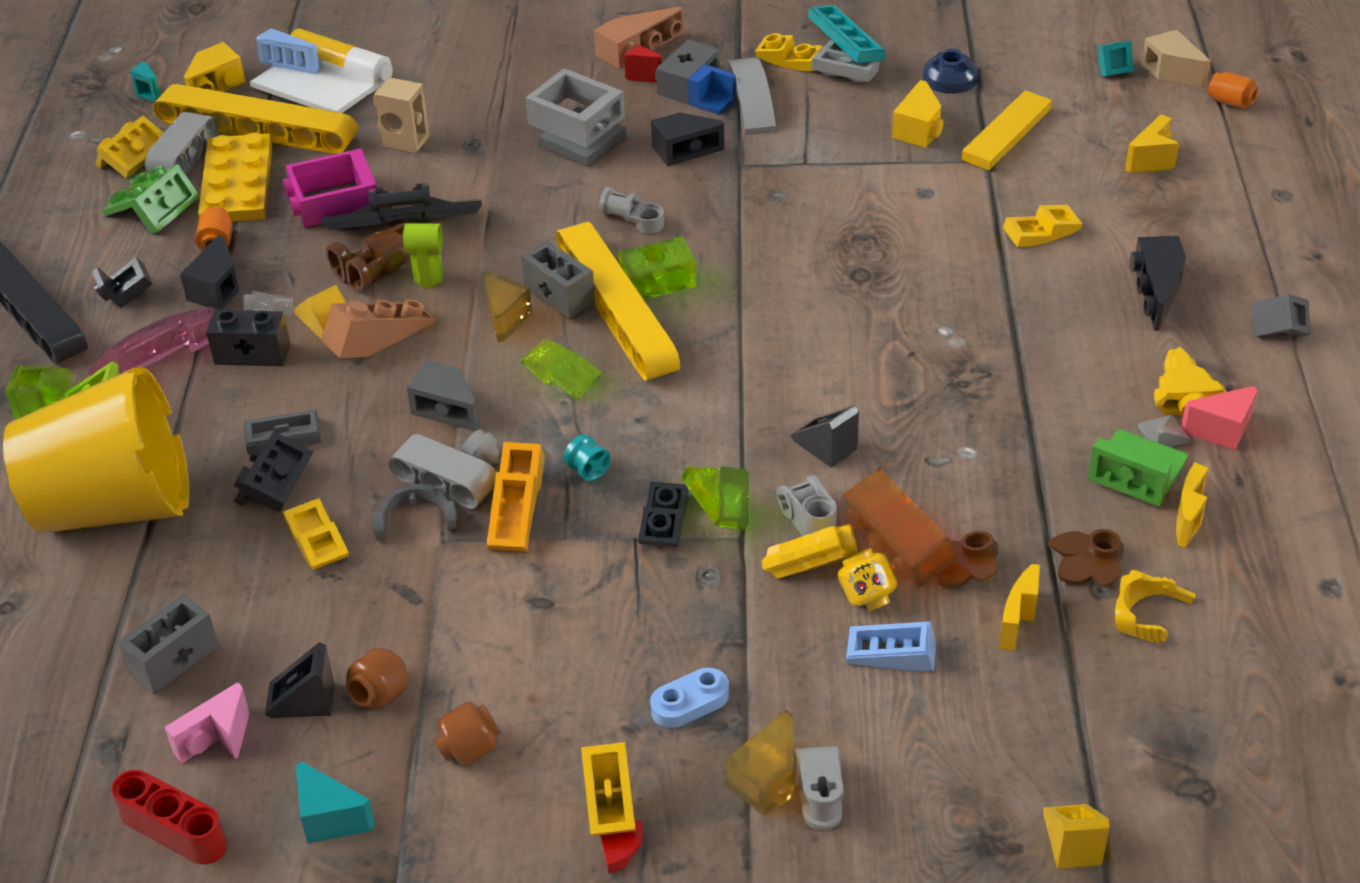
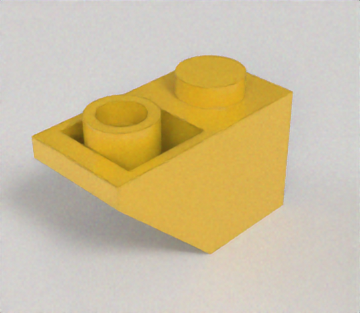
(215, 69)

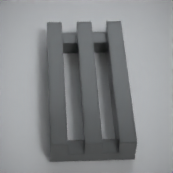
(297, 426)

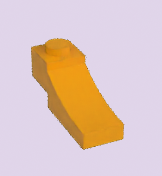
(515, 496)

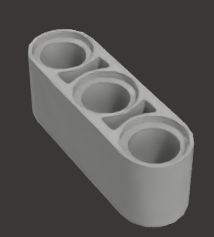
(182, 142)
(449, 470)

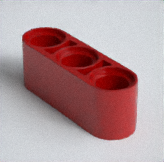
(169, 816)

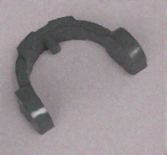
(412, 494)

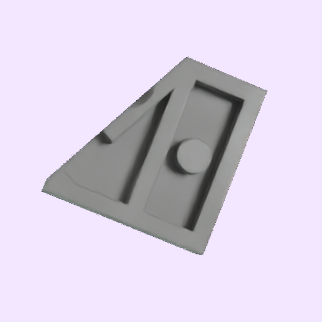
(834, 61)

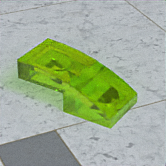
(563, 366)

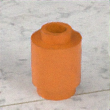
(1233, 89)
(211, 223)

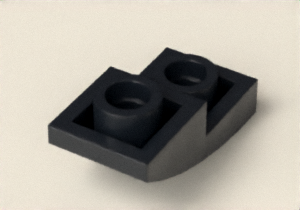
(663, 514)

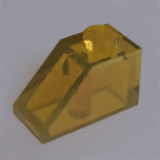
(764, 766)

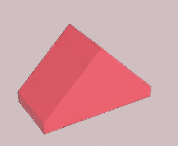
(1220, 416)

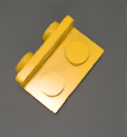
(129, 147)

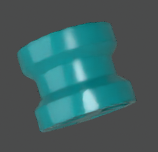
(587, 457)

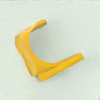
(1136, 587)

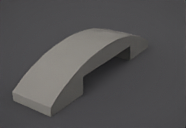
(753, 95)

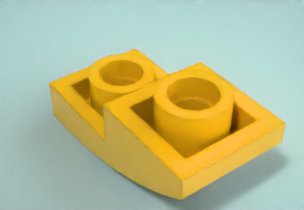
(782, 52)

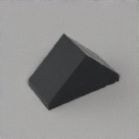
(830, 435)
(303, 687)

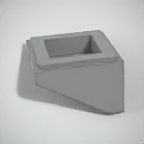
(1164, 431)

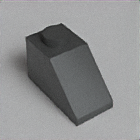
(443, 396)

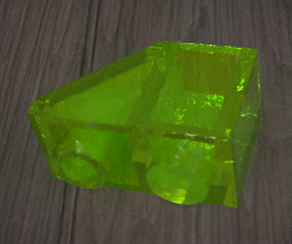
(35, 387)

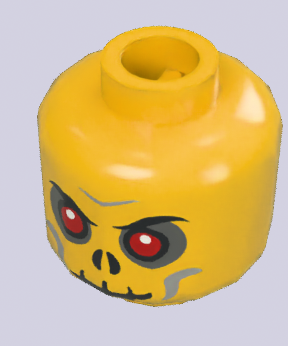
(867, 579)

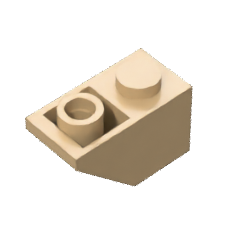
(1175, 59)

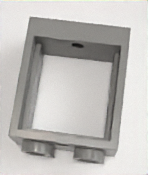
(604, 104)

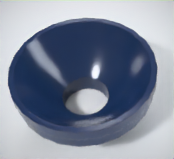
(950, 72)

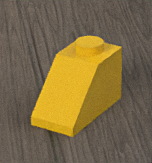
(918, 117)

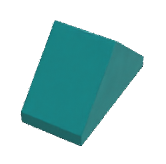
(330, 807)

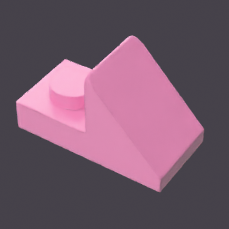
(218, 719)

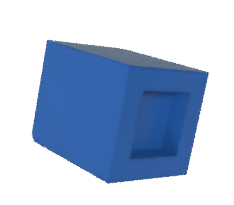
(712, 89)

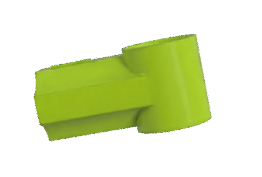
(424, 245)

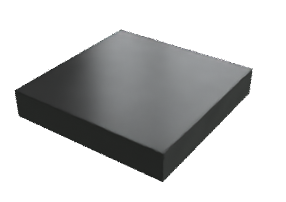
(579, 153)

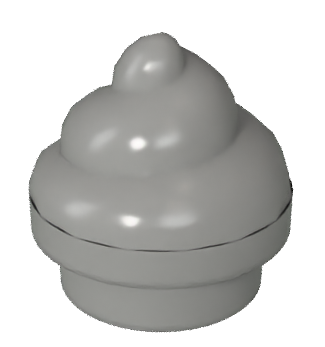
(482, 446)

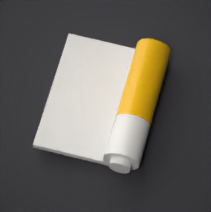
(343, 80)

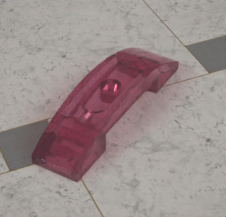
(159, 340)

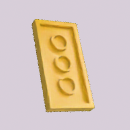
(237, 175)

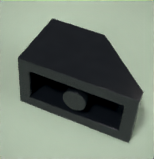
(686, 137)

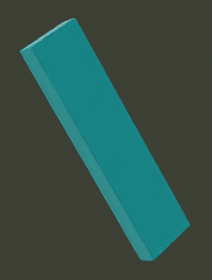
(846, 34)

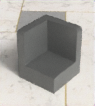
(1281, 315)

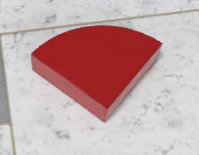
(621, 847)

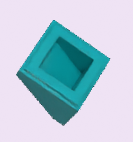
(145, 82)

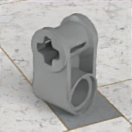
(807, 505)
(819, 785)

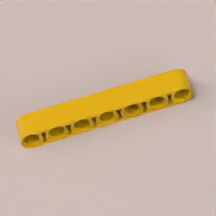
(243, 115)
(621, 304)

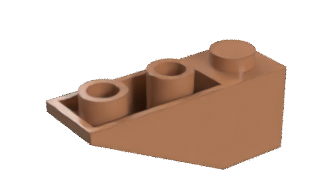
(643, 29)
(367, 328)

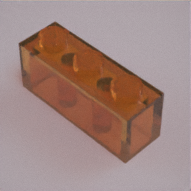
(898, 528)

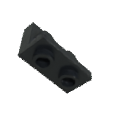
(274, 471)

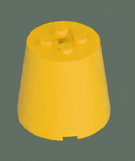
(98, 457)

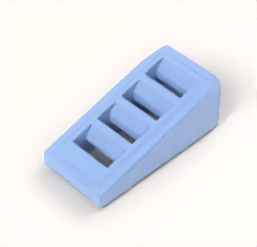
(273, 41)
(906, 658)

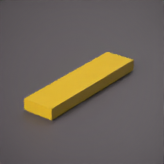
(1006, 130)

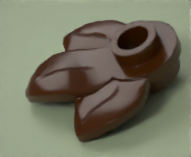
(1089, 556)
(975, 560)

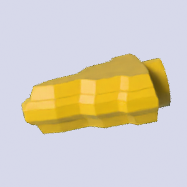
(1183, 383)
(810, 551)

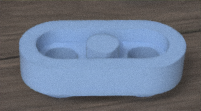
(694, 696)

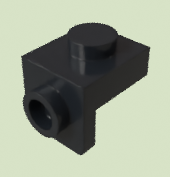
(124, 284)

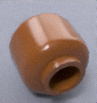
(376, 679)
(467, 733)

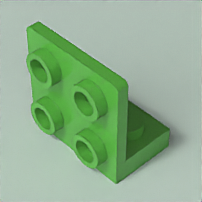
(155, 197)
(1136, 466)

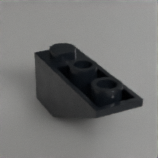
(1159, 272)

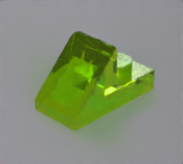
(721, 494)

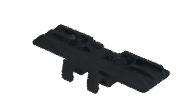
(401, 206)

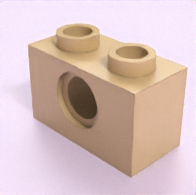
(401, 115)

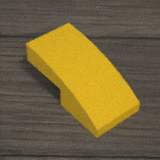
(1048, 225)
(1191, 504)
(315, 534)
(1019, 606)

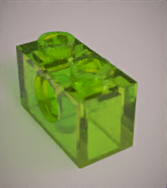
(659, 267)

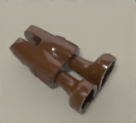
(378, 254)

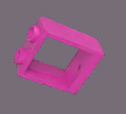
(326, 173)

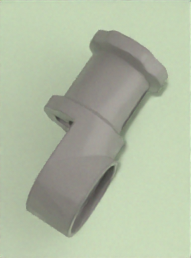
(633, 210)

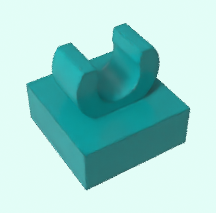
(1115, 58)

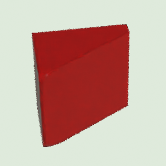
(641, 64)

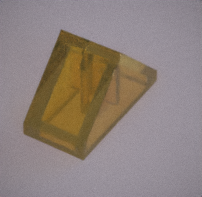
(507, 303)

